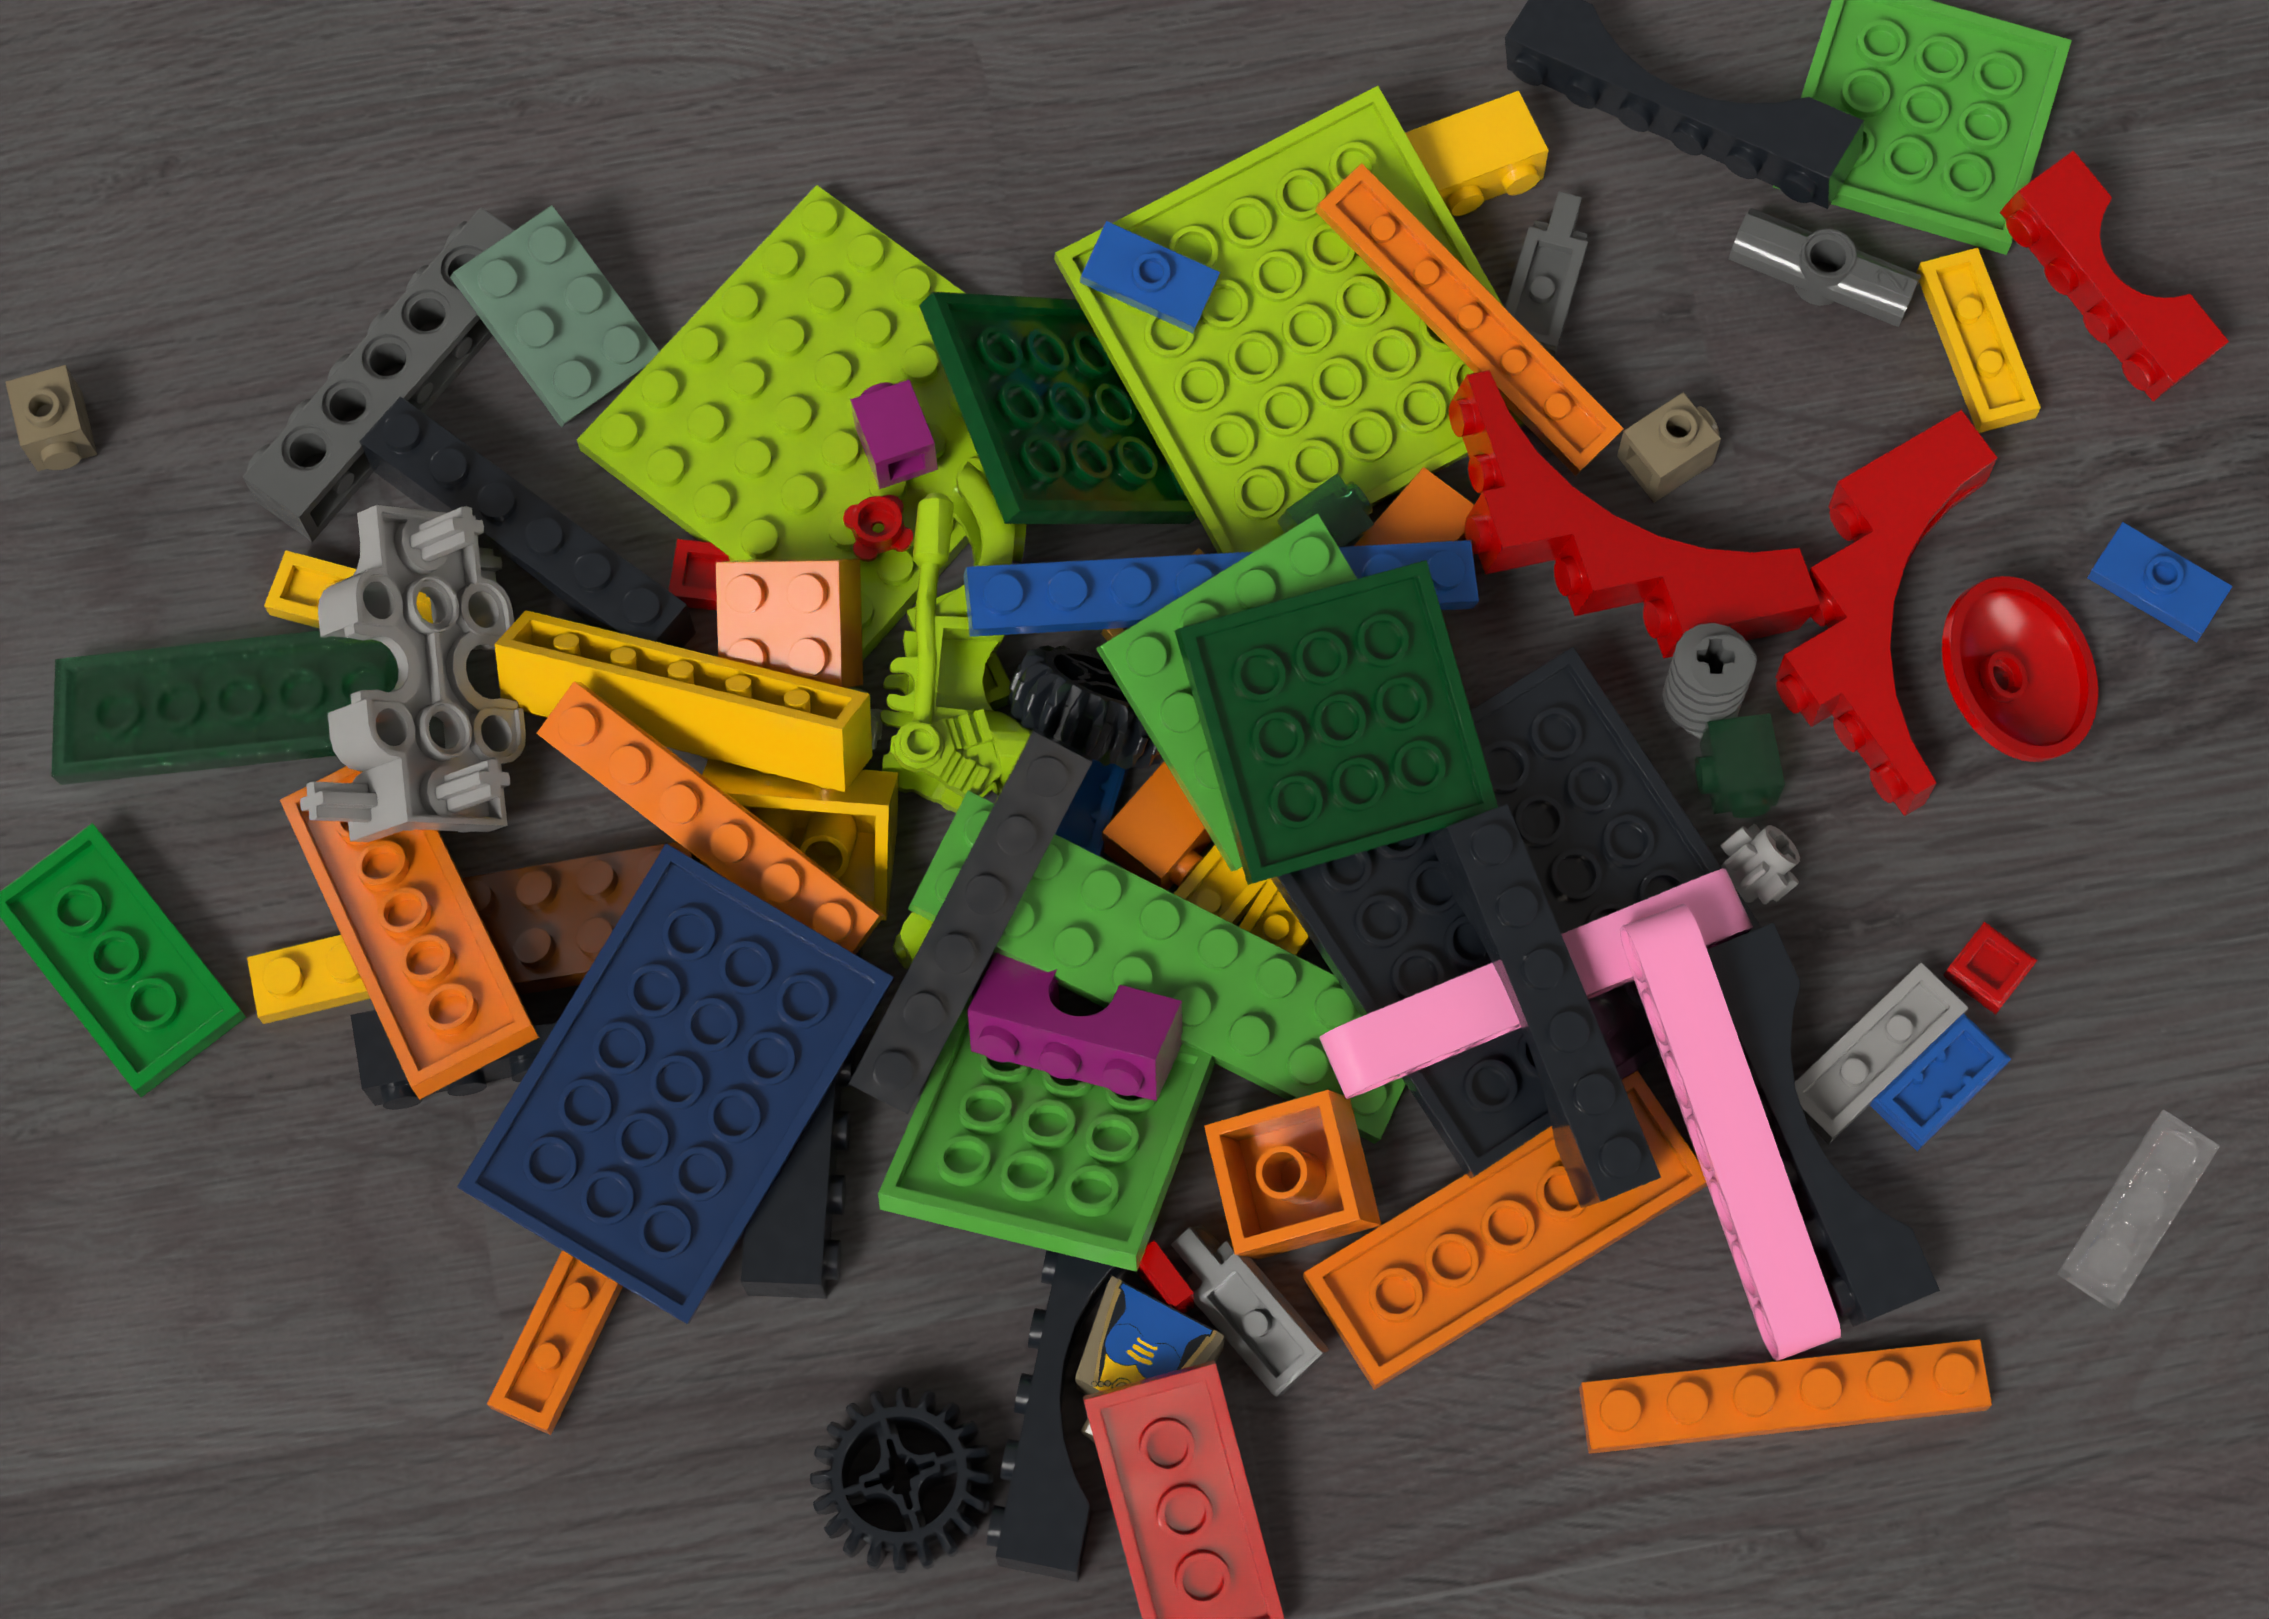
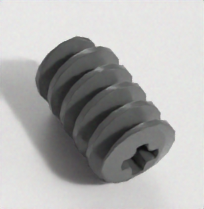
(1707, 677)

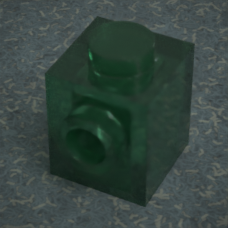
(1340, 507)
(1740, 766)

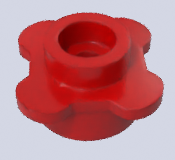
(872, 511)

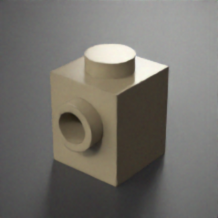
(51, 419)
(1669, 446)

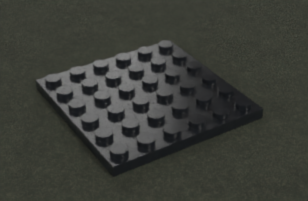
(1599, 841)

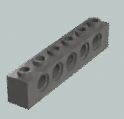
(431, 360)

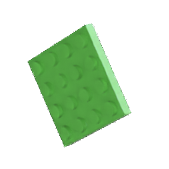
(1946, 111)
(1153, 674)
(1042, 1153)

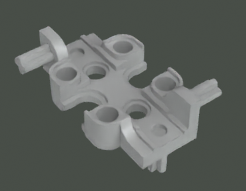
(386, 735)

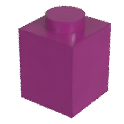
(894, 433)

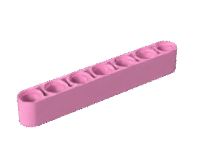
(1477, 1007)
(1730, 1132)

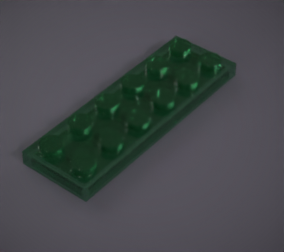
(207, 704)

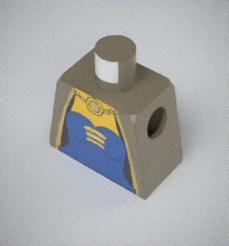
(1139, 1340)

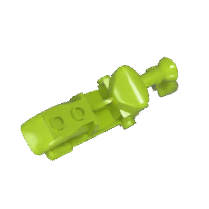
(946, 725)

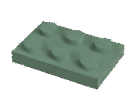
(555, 315)

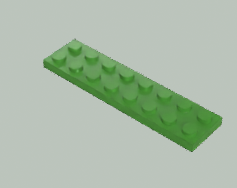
(1110, 928)

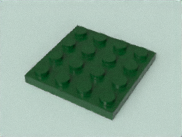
(1050, 413)
(1336, 721)

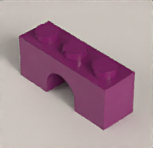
(1119, 1048)

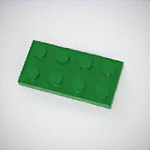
(117, 960)

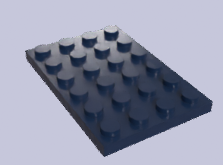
(676, 1083)

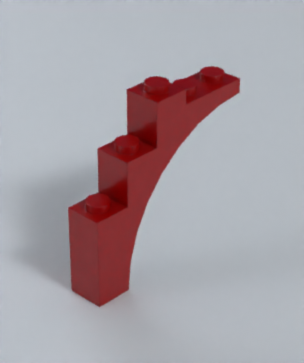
(1602, 560)
(1849, 665)

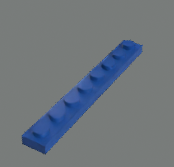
(1130, 589)

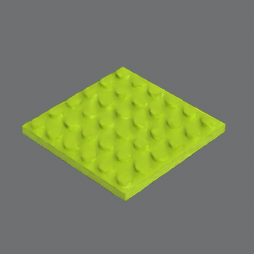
(1301, 346)
(750, 412)

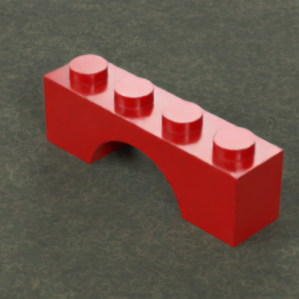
(2150, 335)

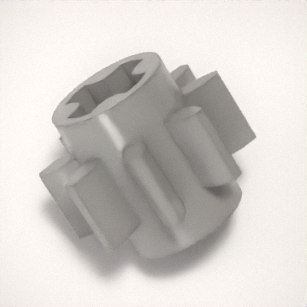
(1761, 863)

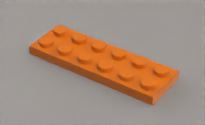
(415, 946)
(1487, 1245)

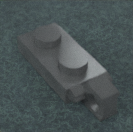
(1548, 273)
(1249, 1310)

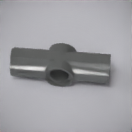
(1789, 255)

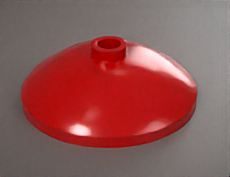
(2019, 669)

